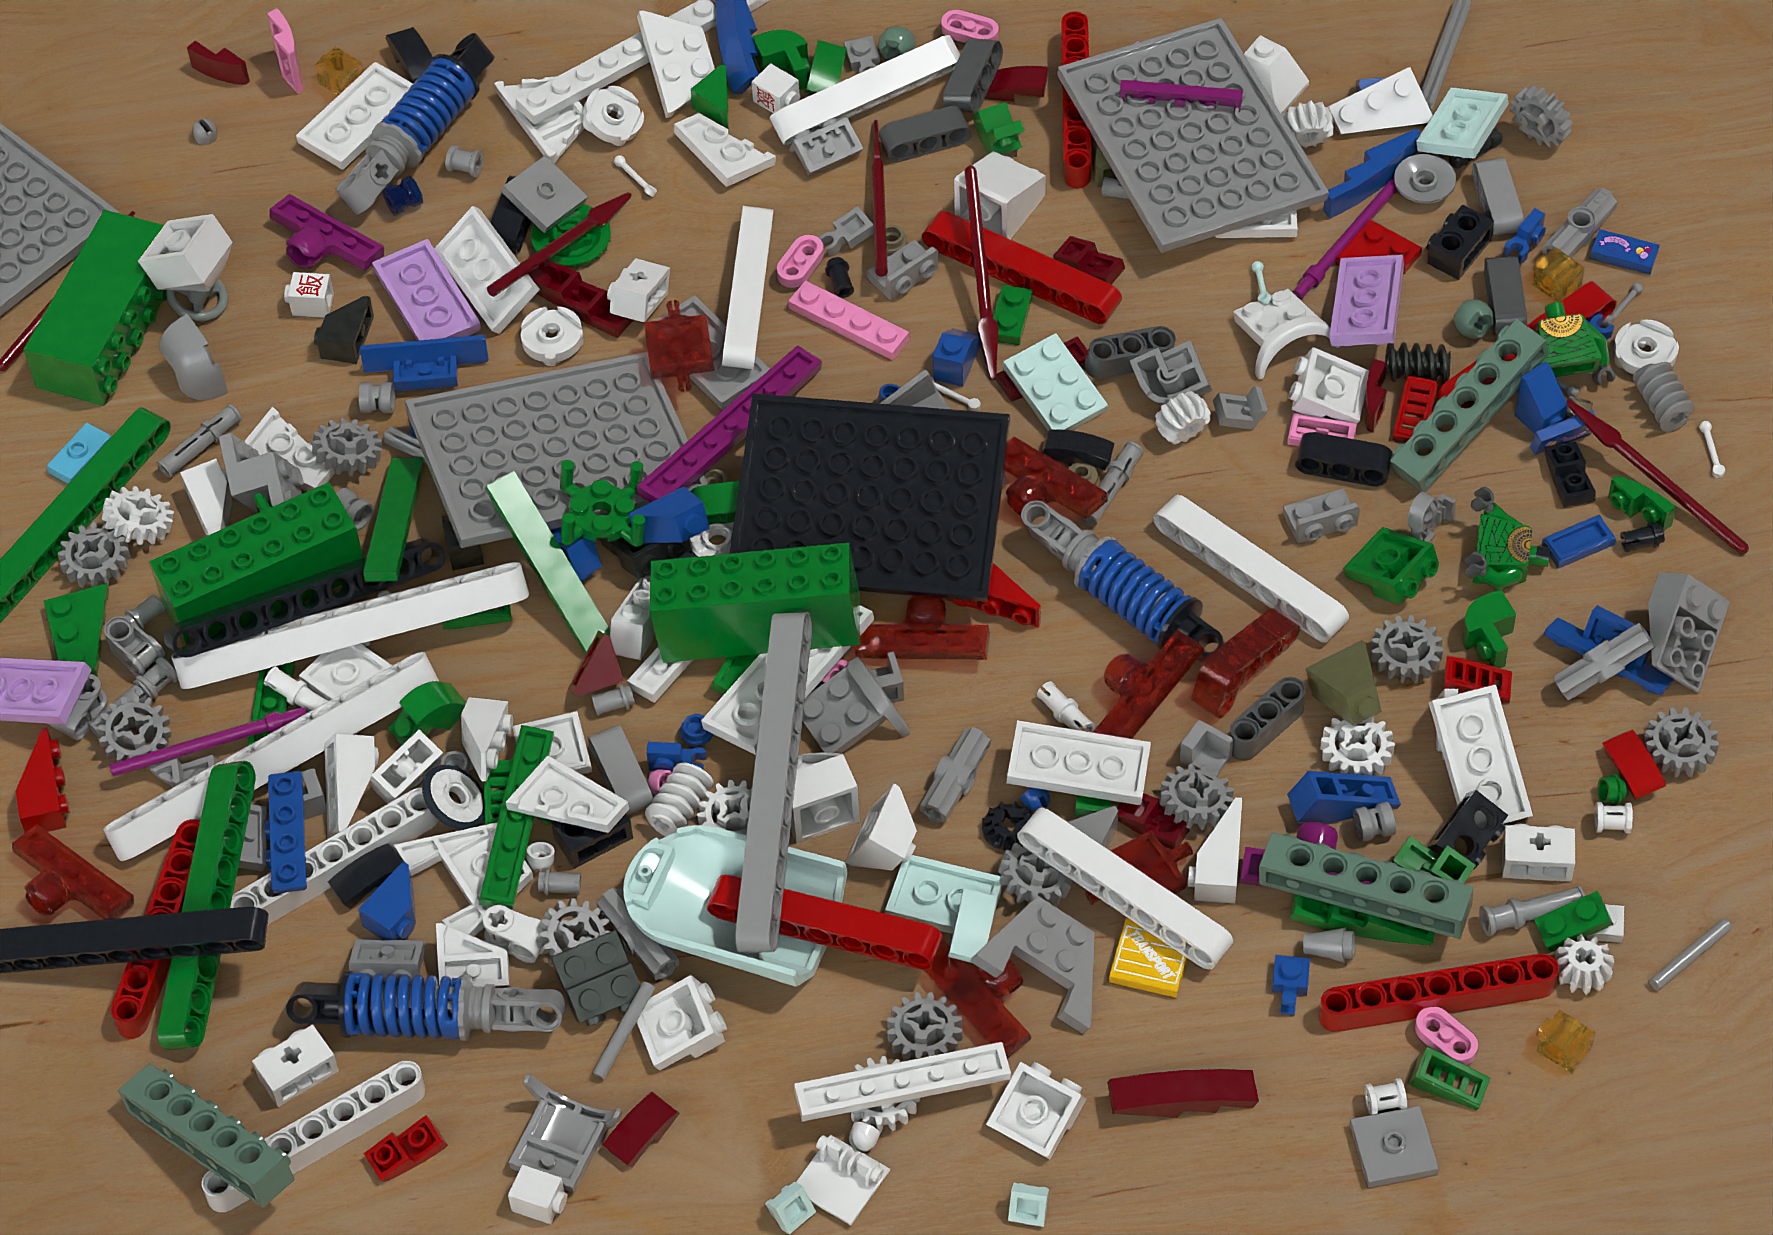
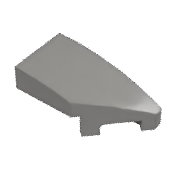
(175, 773)

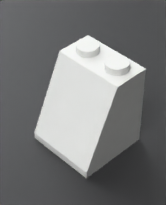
(1005, 191)

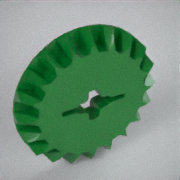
(581, 250)

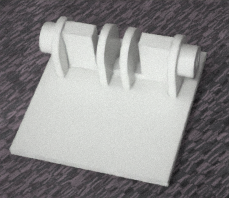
(841, 1178)

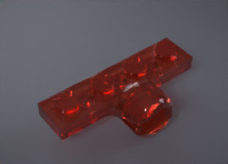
(1048, 481)
(924, 635)
(1145, 685)
(67, 878)
(981, 997)

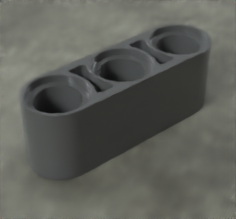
(973, 74)
(924, 134)
(1504, 291)
(1112, 354)
(1270, 705)

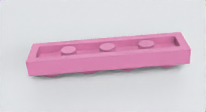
(848, 320)

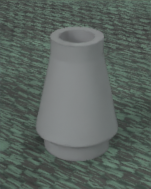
(1331, 944)

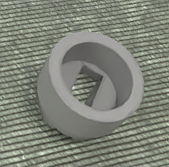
(200, 134)

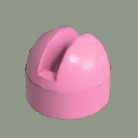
(657, 777)

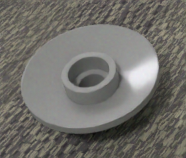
(1425, 178)

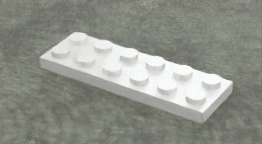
(739, 710)

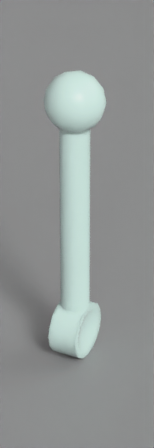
(1264, 296)

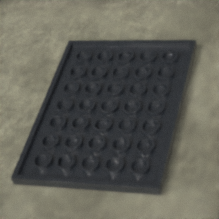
(893, 481)

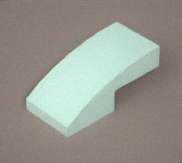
(972, 924)

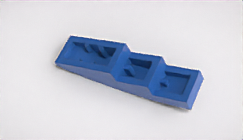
(736, 43)
(1371, 175)

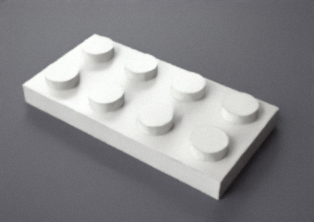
(347, 122)
(478, 258)
(1480, 751)
(1078, 762)

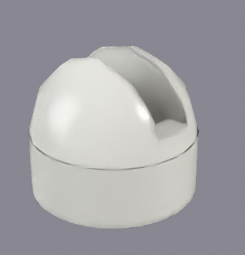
(534, 855)
(863, 1136)

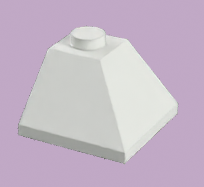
(1277, 72)
(885, 834)

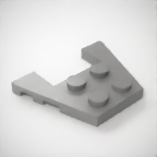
(1053, 946)

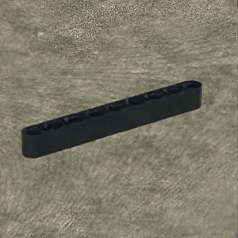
(291, 604)
(133, 939)

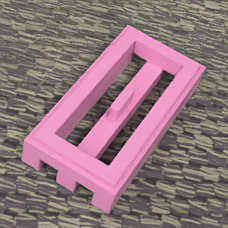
(1322, 425)

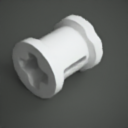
(1613, 817)
(1394, 1090)

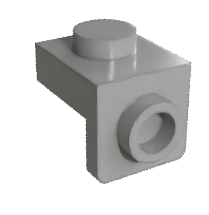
(1240, 410)

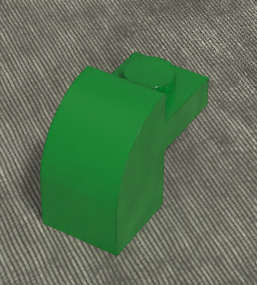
(784, 50)
(997, 129)
(1486, 623)
(427, 707)
(1446, 865)

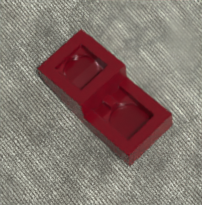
(220, 66)
(1018, 80)
(1085, 257)
(1375, 395)
(1151, 817)
(639, 1128)

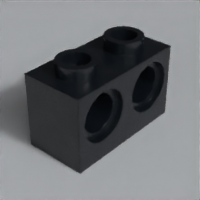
(1459, 241)
(1463, 826)
(590, 842)

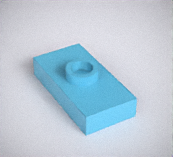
(77, 453)

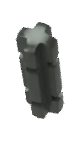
(1492, 141)

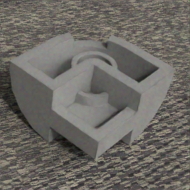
(191, 360)
(1171, 373)

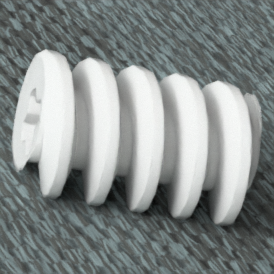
(678, 798)

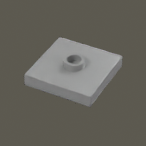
(544, 194)
(1394, 1146)

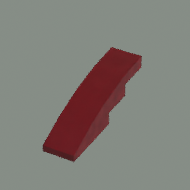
(566, 289)
(1182, 1090)

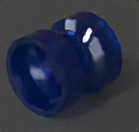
(402, 196)

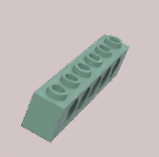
(1468, 422)
(1376, 899)
(207, 1134)

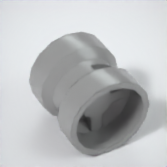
(376, 398)
(358, 509)
(1374, 821)

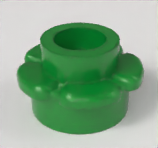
(1611, 789)

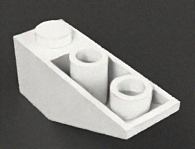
(632, 624)
(484, 732)

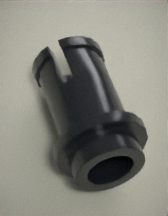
(838, 270)
(1643, 537)

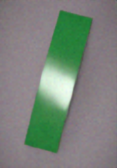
(1364, 925)

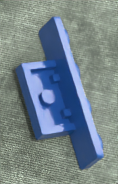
(424, 362)
(1606, 626)
(286, 833)

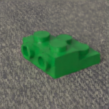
(1393, 565)

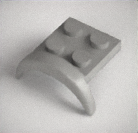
(849, 709)
(561, 1135)

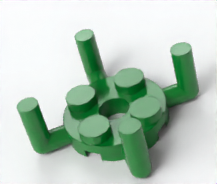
(601, 496)

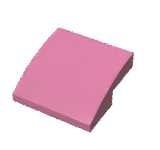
(285, 50)

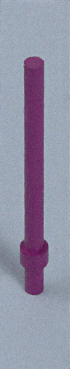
(1316, 273)
(270, 723)

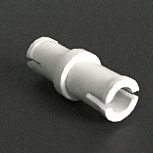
(293, 690)
(1064, 708)

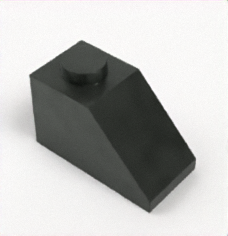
(345, 331)
(460, 557)

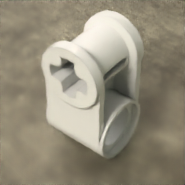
(514, 934)

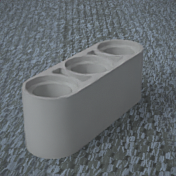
(1497, 195)
(620, 768)

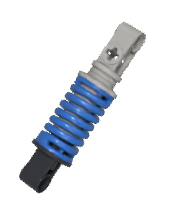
(417, 121)
(1121, 580)
(423, 1007)

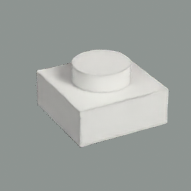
(1615, 932)

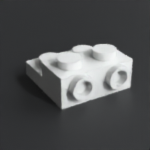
(1328, 387)
(681, 1023)
(1037, 1109)

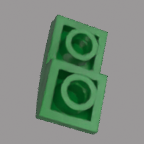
(825, 66)
(1635, 498)

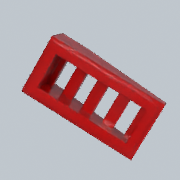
(1416, 391)
(1466, 668)

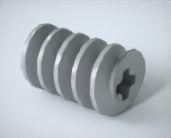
(1664, 395)

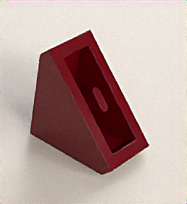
(598, 667)

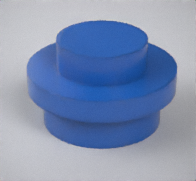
(693, 732)

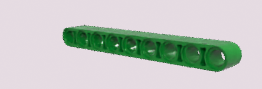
(78, 504)
(208, 888)

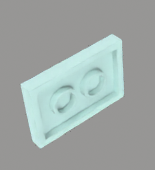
(1462, 123)
(1055, 385)
(932, 891)

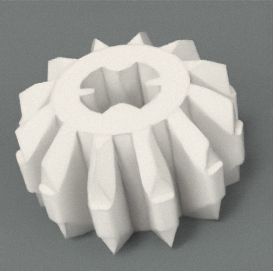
(1310, 123)
(1182, 417)
(1584, 964)

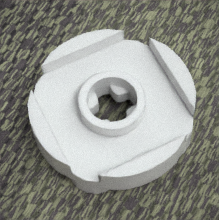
(607, 128)
(1650, 333)
(555, 349)

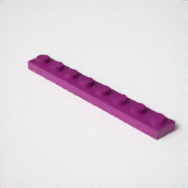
(727, 427)

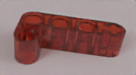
(1241, 659)

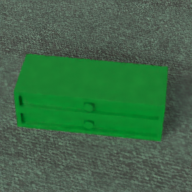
(97, 313)
(257, 556)
(728, 600)

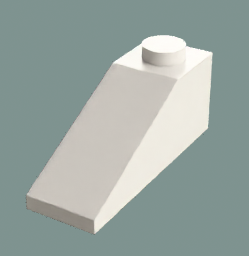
(209, 495)
(348, 769)
(1218, 860)

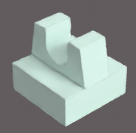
(1028, 1204)
(791, 1207)

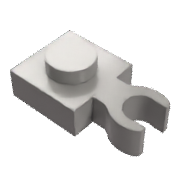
(862, 54)
(849, 229)

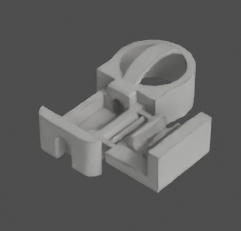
(1427, 512)

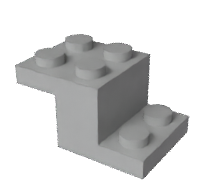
(255, 473)

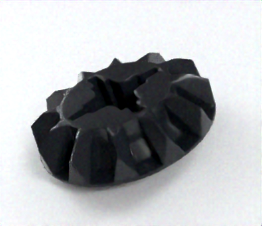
(994, 829)

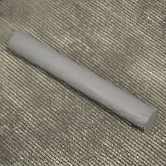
(1690, 954)
(623, 1030)

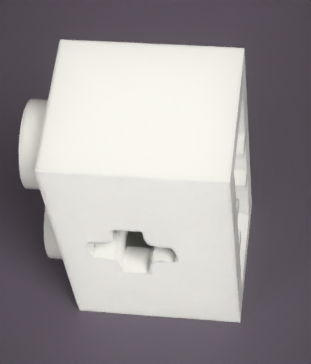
(639, 290)
(405, 767)
(1538, 852)
(287, 1080)

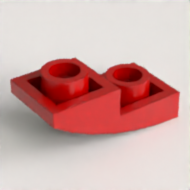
(1634, 764)
(404, 1152)

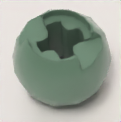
(895, 42)
(1473, 319)

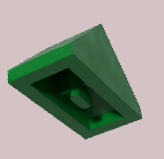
(711, 96)

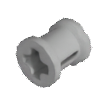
(464, 161)

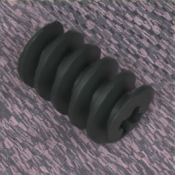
(1417, 362)

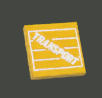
(1146, 962)

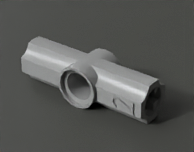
(1582, 223)
(1603, 661)
(955, 775)
(655, 957)

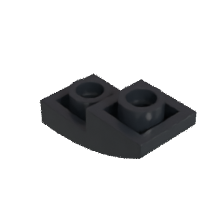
(411, 51)
(1070, 444)
(1569, 474)
(364, 874)

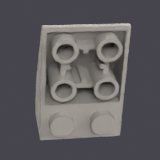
(1684, 626)

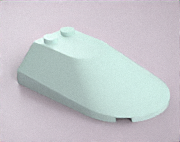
(673, 882)

